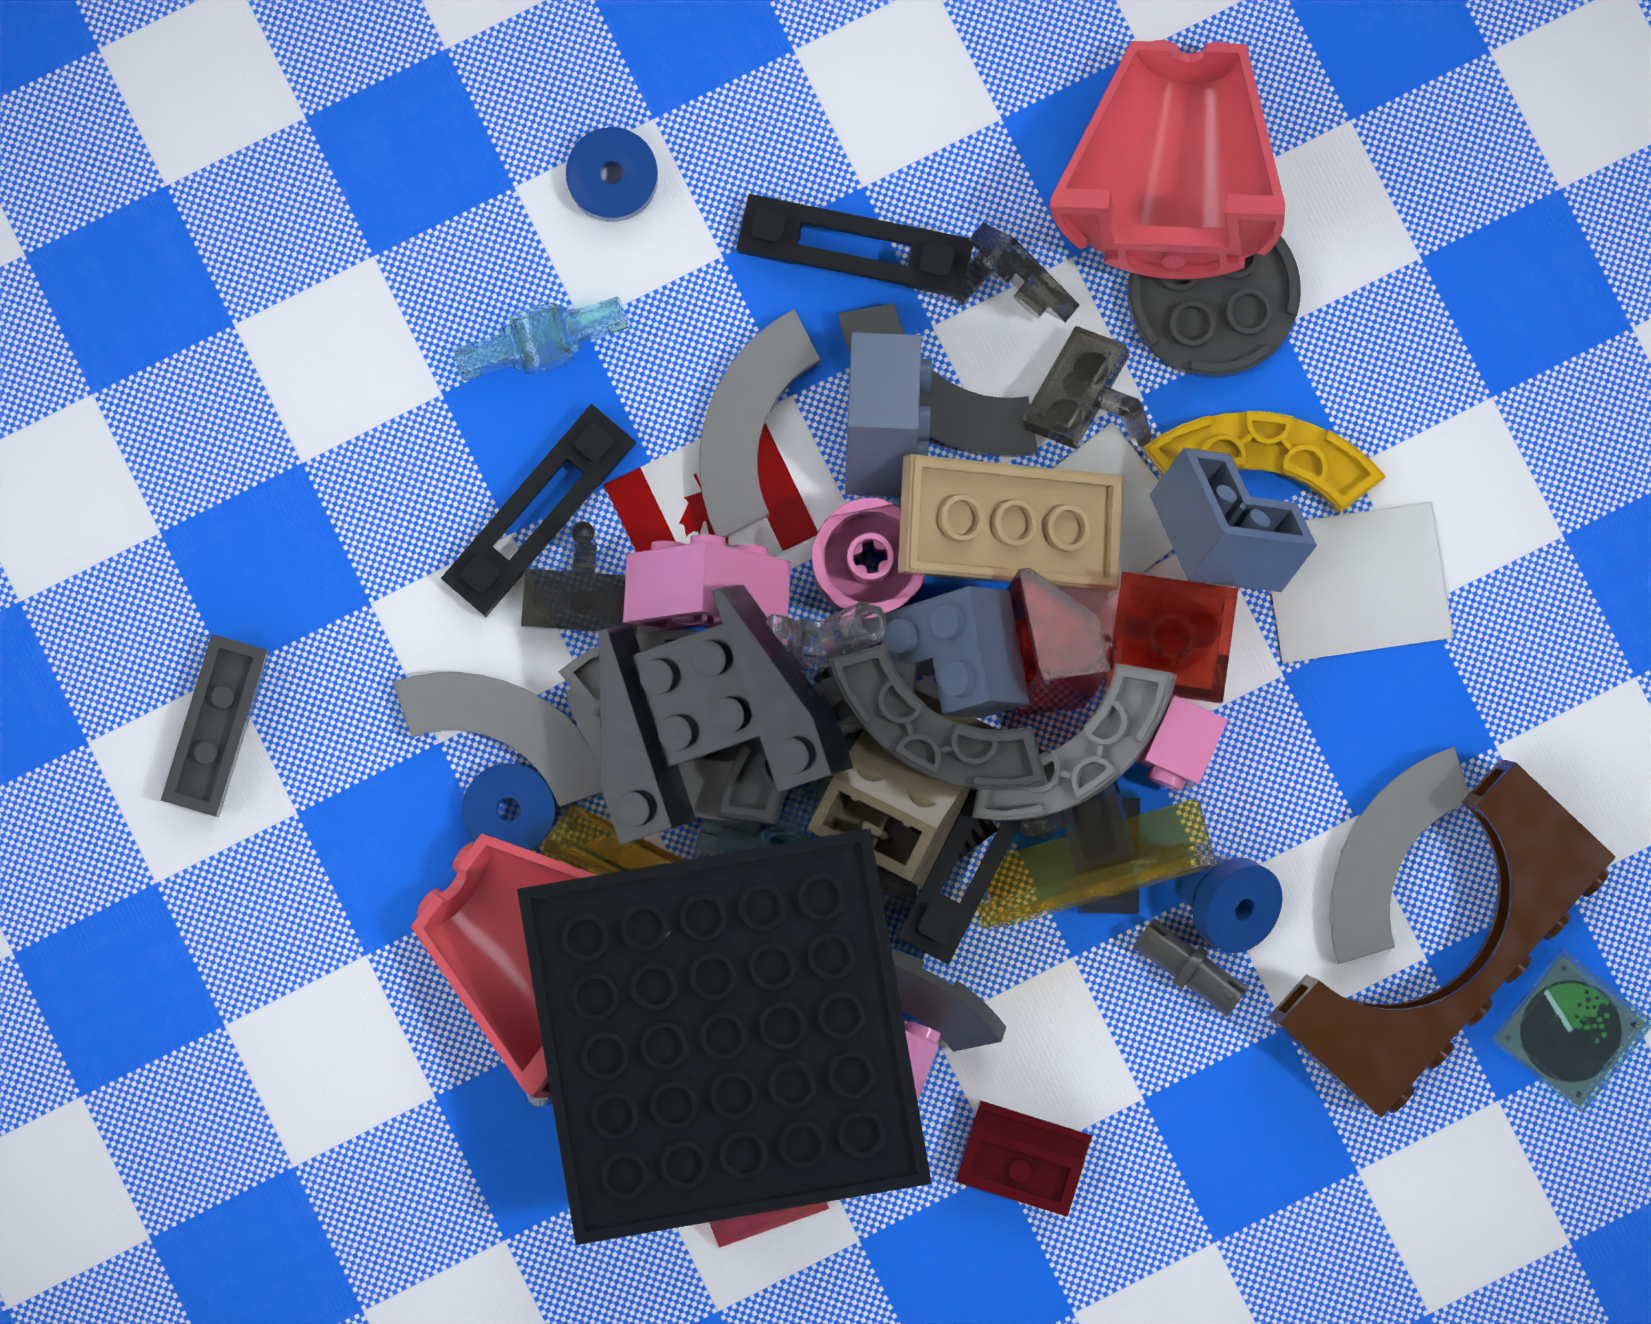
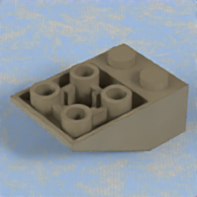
(901, 806)

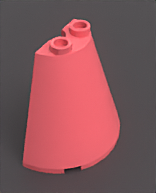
(1175, 166)
(482, 951)

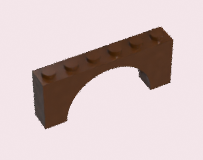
(1542, 870)

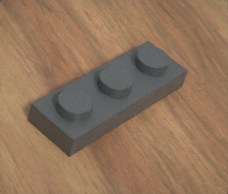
(215, 725)

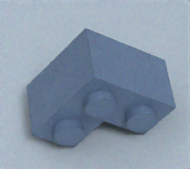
(885, 411)
(1223, 531)
(969, 646)

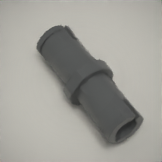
(1190, 967)

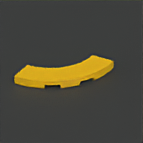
(1276, 446)

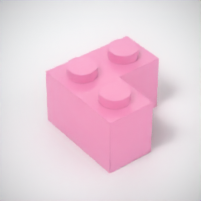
(676, 580)
(1182, 745)

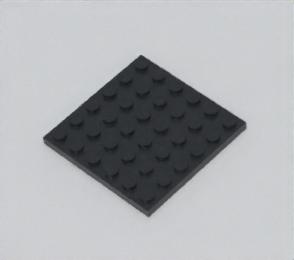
(723, 1036)

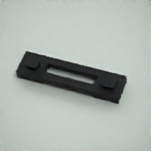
(774, 227)
(593, 447)
(938, 922)

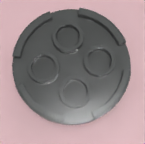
(1220, 321)

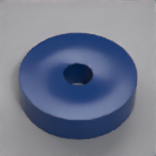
(608, 148)
(513, 782)
(1218, 896)

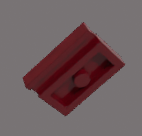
(1023, 1158)

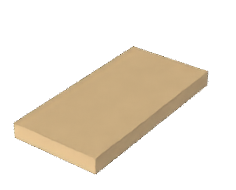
(1007, 517)

